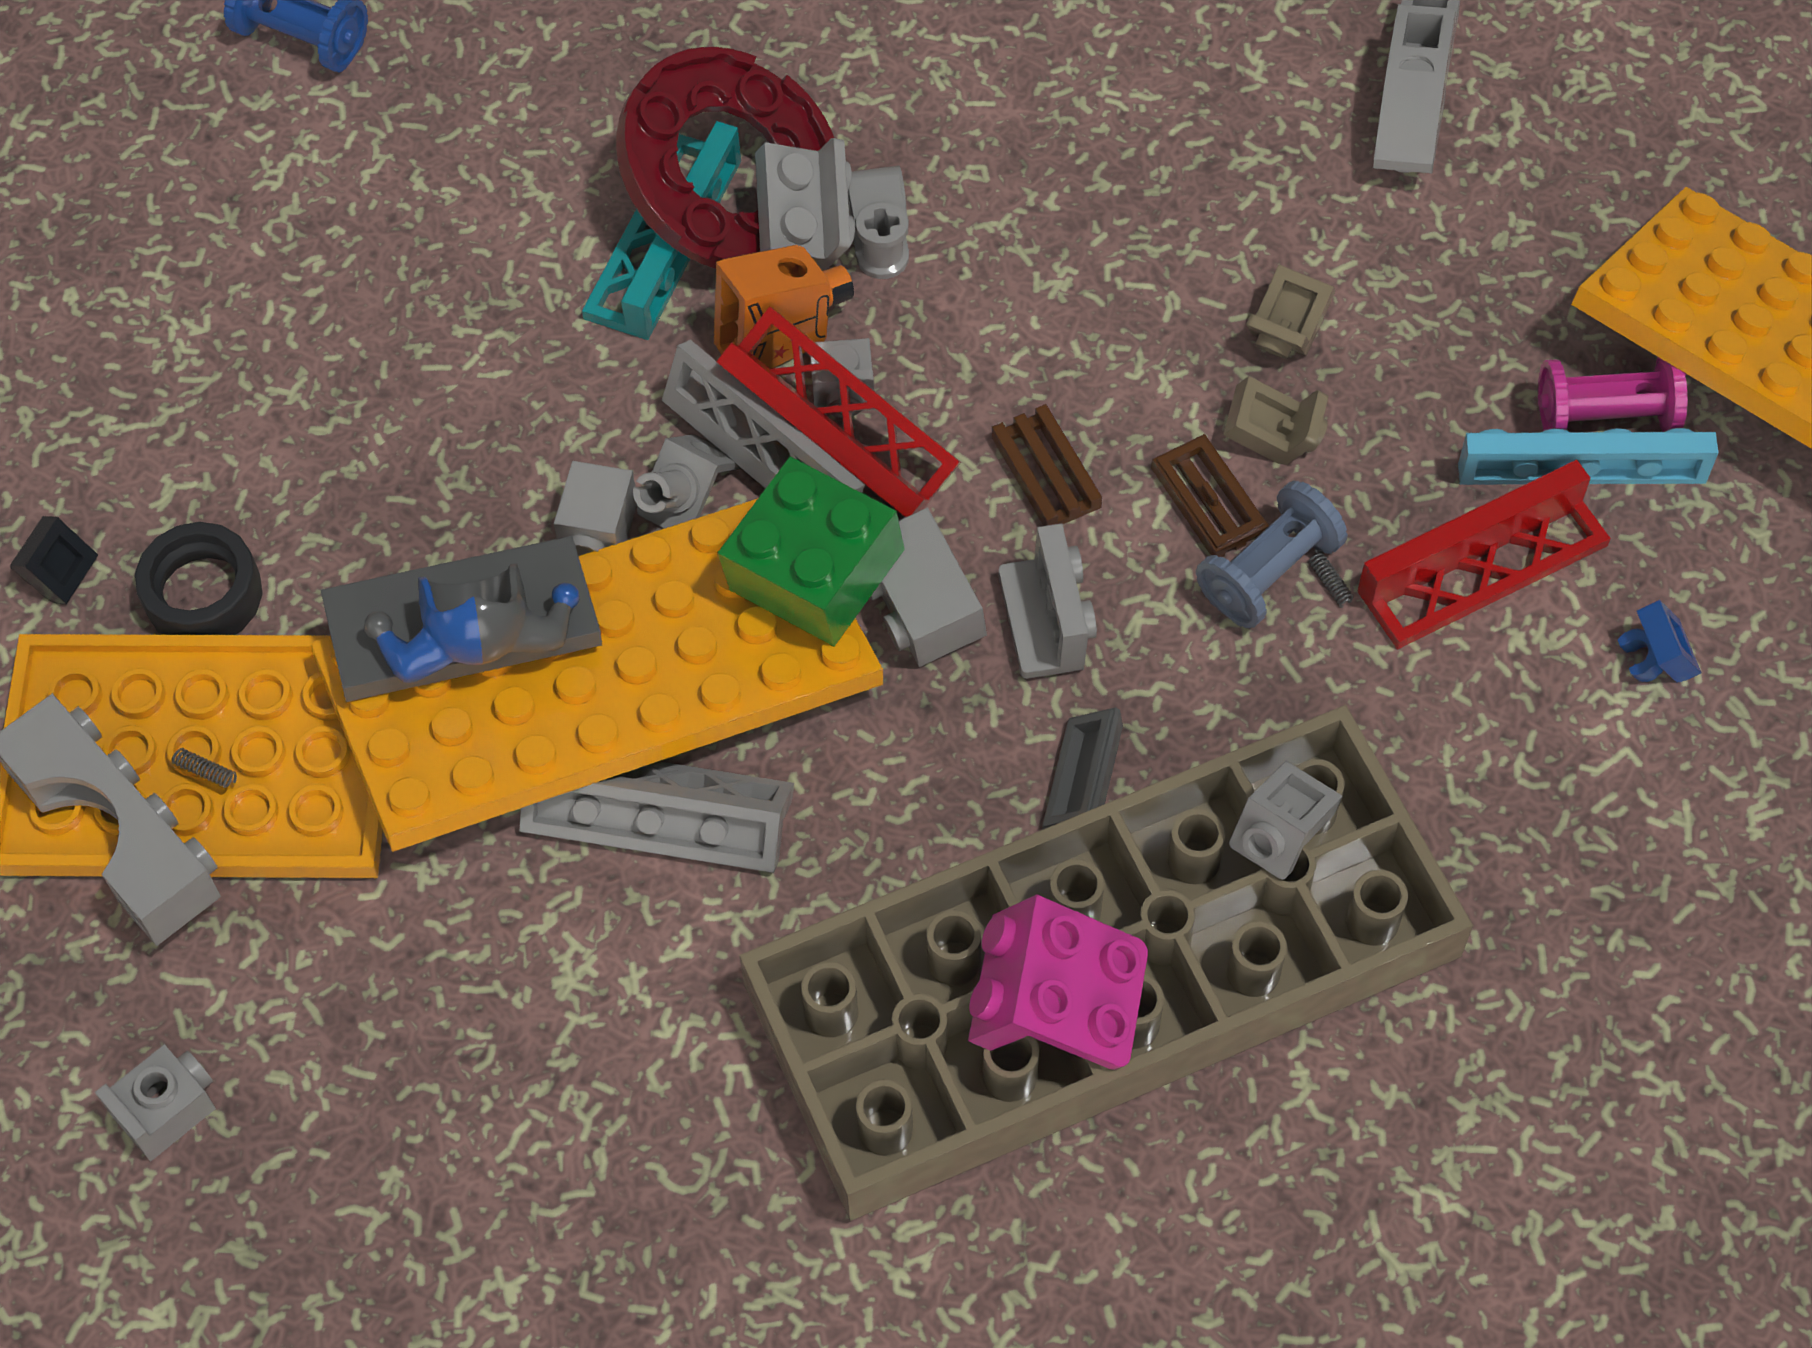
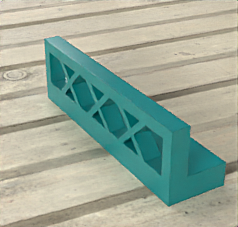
(663, 265)

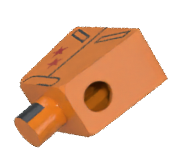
(779, 279)

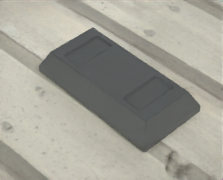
(1084, 765)

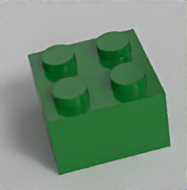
(812, 550)

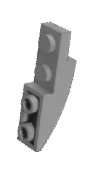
(1415, 85)

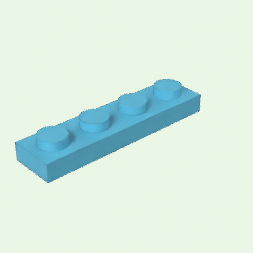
(1606, 456)

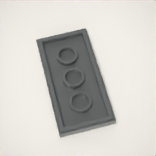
(359, 656)

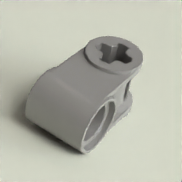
(880, 221)

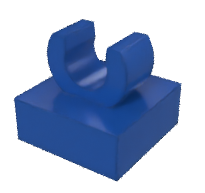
(1666, 645)

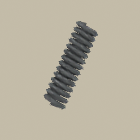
(1333, 573)
(204, 762)

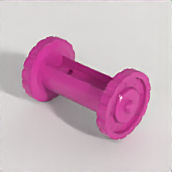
(1612, 396)

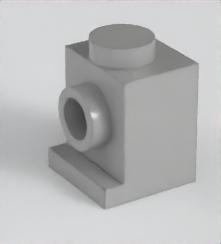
(160, 1120)

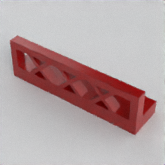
(825, 432)
(1473, 536)

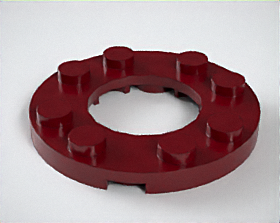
(649, 132)

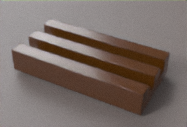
(1026, 429)
(1233, 536)

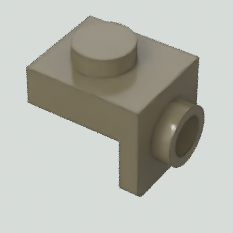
(1290, 313)
(1275, 422)

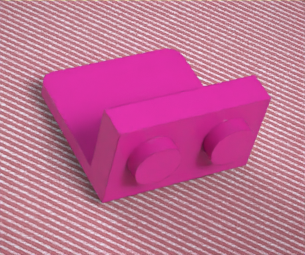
(1059, 982)

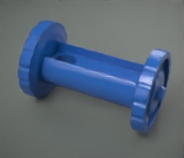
(334, 30)

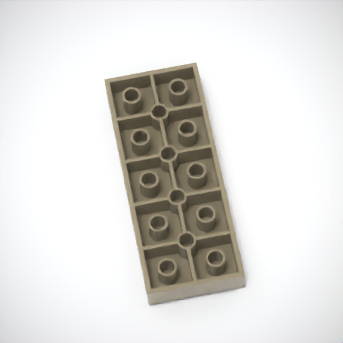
(879, 997)

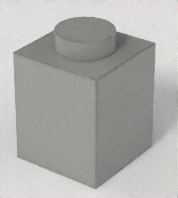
(596, 506)

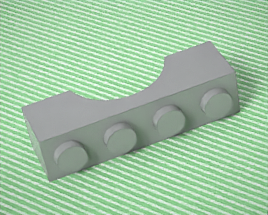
(152, 870)

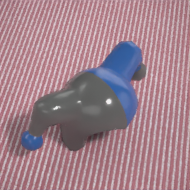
(473, 625)

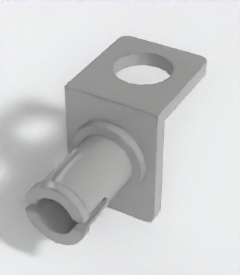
(680, 480)

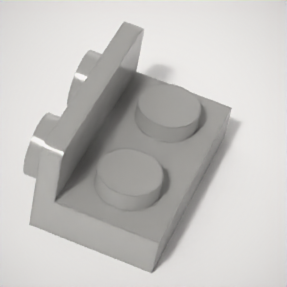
(805, 199)

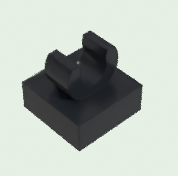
(54, 560)

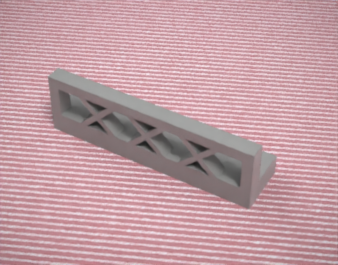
(740, 420)
(673, 814)

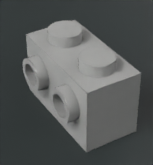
(929, 595)

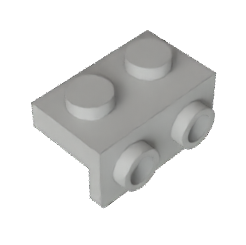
(1045, 607)

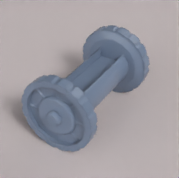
(1238, 584)

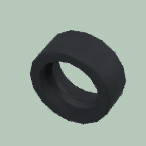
(192, 543)

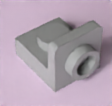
(856, 357)
(1283, 819)

